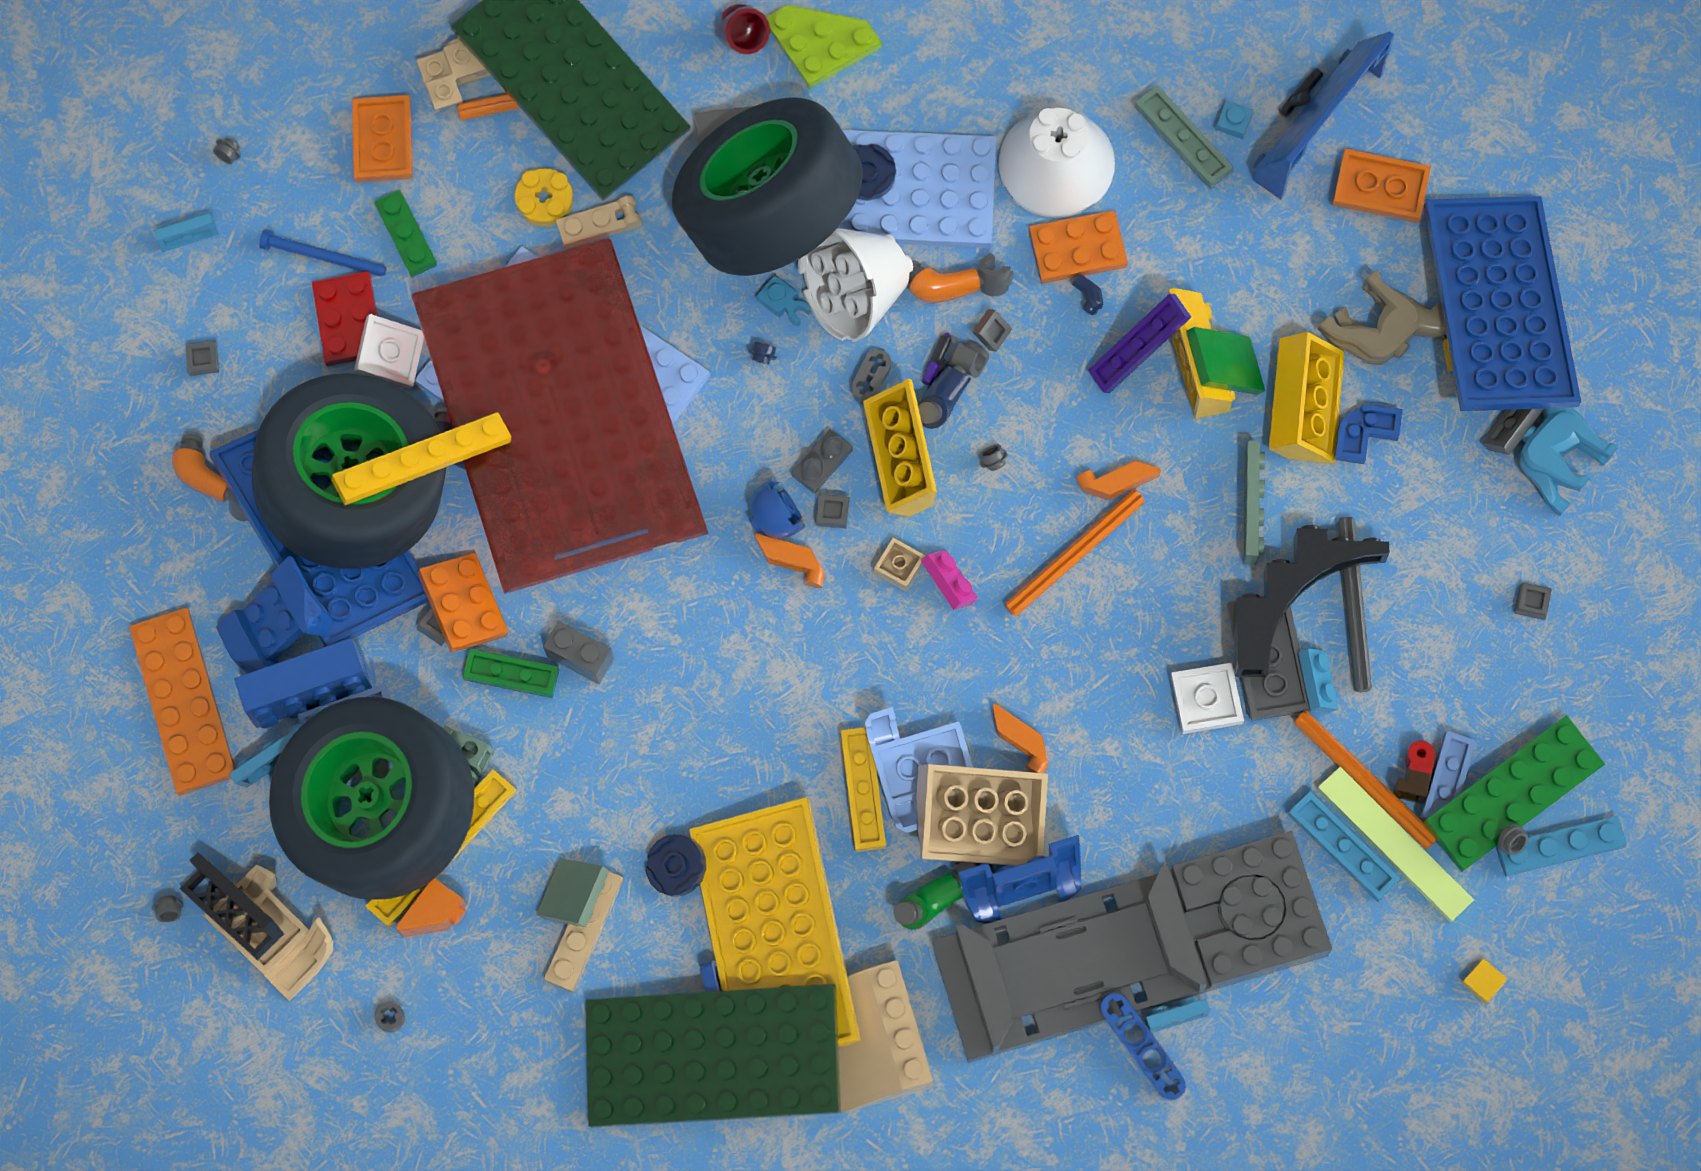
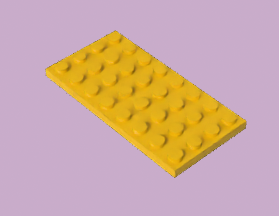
(773, 906)

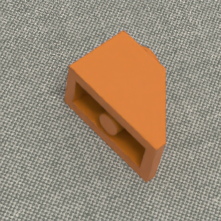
(432, 911)

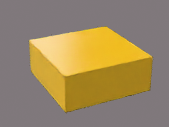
(1484, 981)

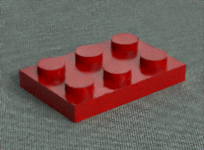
(341, 314)

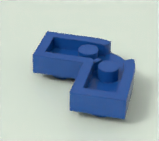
(1364, 423)

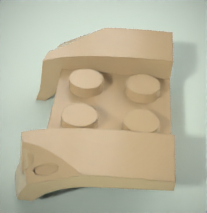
(297, 954)

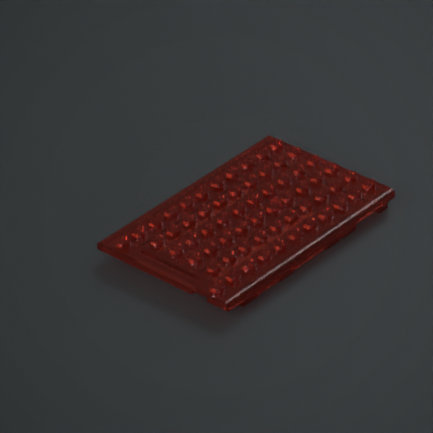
(586, 416)

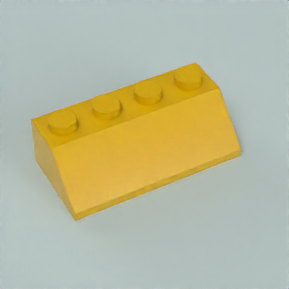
(1306, 399)
(1203, 400)
(900, 450)

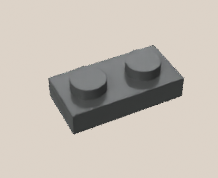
(1510, 430)

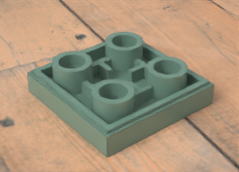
(573, 892)

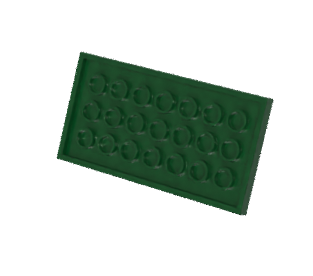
(573, 86)
(713, 1056)

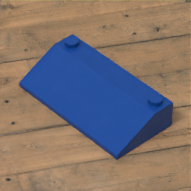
(1274, 169)

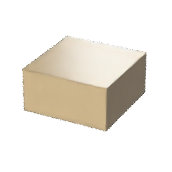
(899, 564)

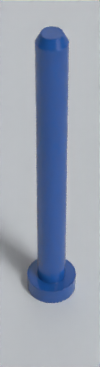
(269, 240)

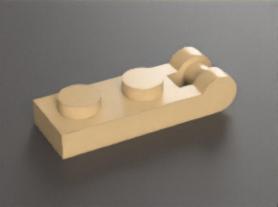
(598, 223)

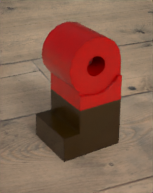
(1419, 766)

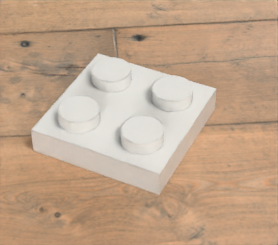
(389, 351)
(1207, 698)

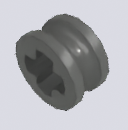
(399, 1016)

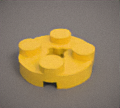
(541, 181)

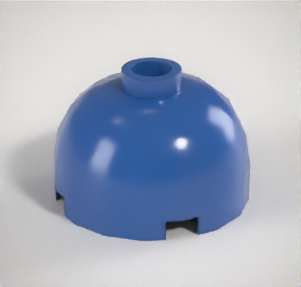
(774, 511)

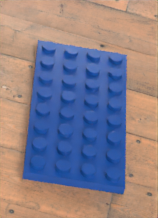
(1501, 304)
(354, 597)

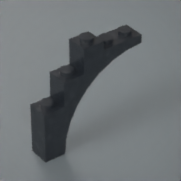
(1284, 582)

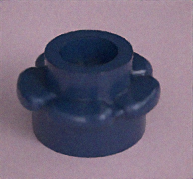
(762, 352)

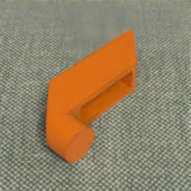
(1118, 481)
(792, 557)
(1022, 738)

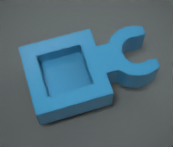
(781, 298)

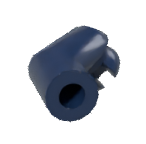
(1092, 294)

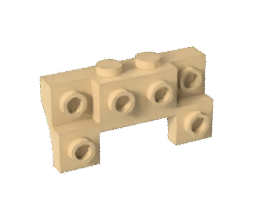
(447, 71)

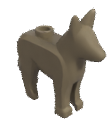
(1395, 327)

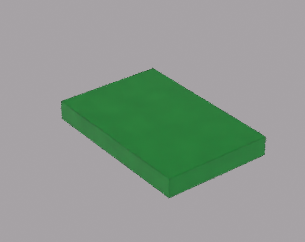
(1225, 361)

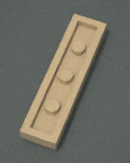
(580, 941)

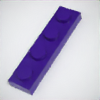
(1139, 343)

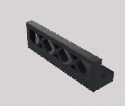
(236, 897)

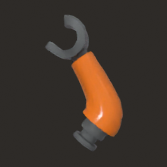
(940, 287)
(192, 470)

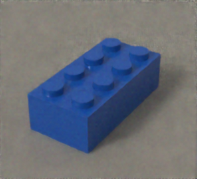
(302, 683)

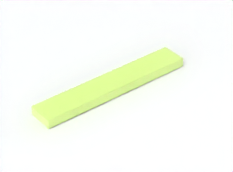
(1395, 844)

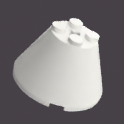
(1056, 163)
(854, 281)

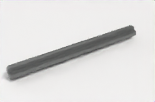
(1356, 615)

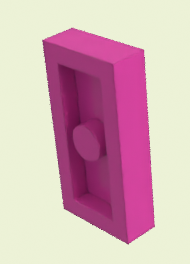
(949, 579)

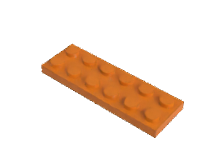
(182, 701)

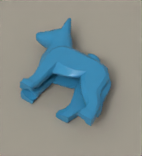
(1546, 445)

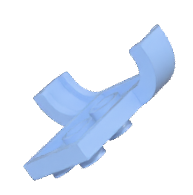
(899, 761)

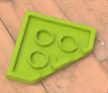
(821, 41)

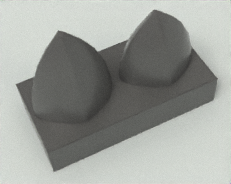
(822, 461)

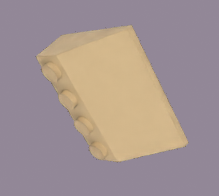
(980, 814)
(890, 1053)

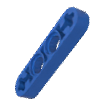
(1144, 1044)

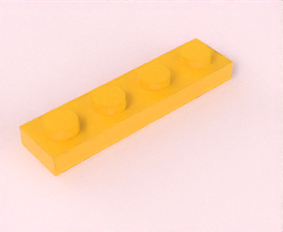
(863, 791)

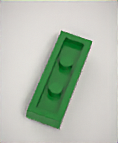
(405, 233)
(511, 673)

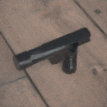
(1301, 96)

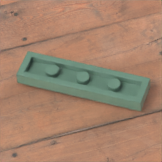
(1184, 137)
(1253, 514)

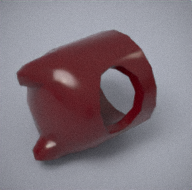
(743, 29)

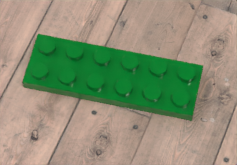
(1514, 792)

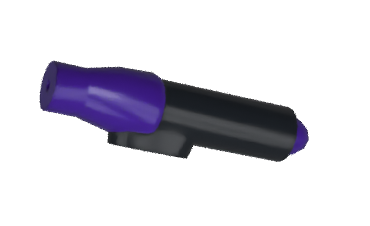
(937, 359)

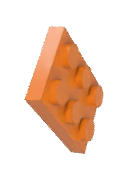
(382, 138)
(1381, 185)
(1078, 246)
(462, 602)

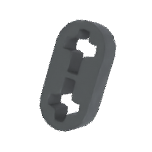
(865, 374)

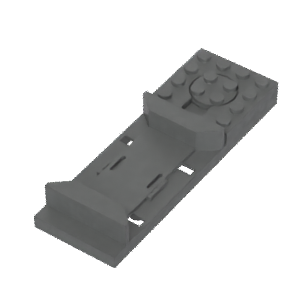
(1173, 932)

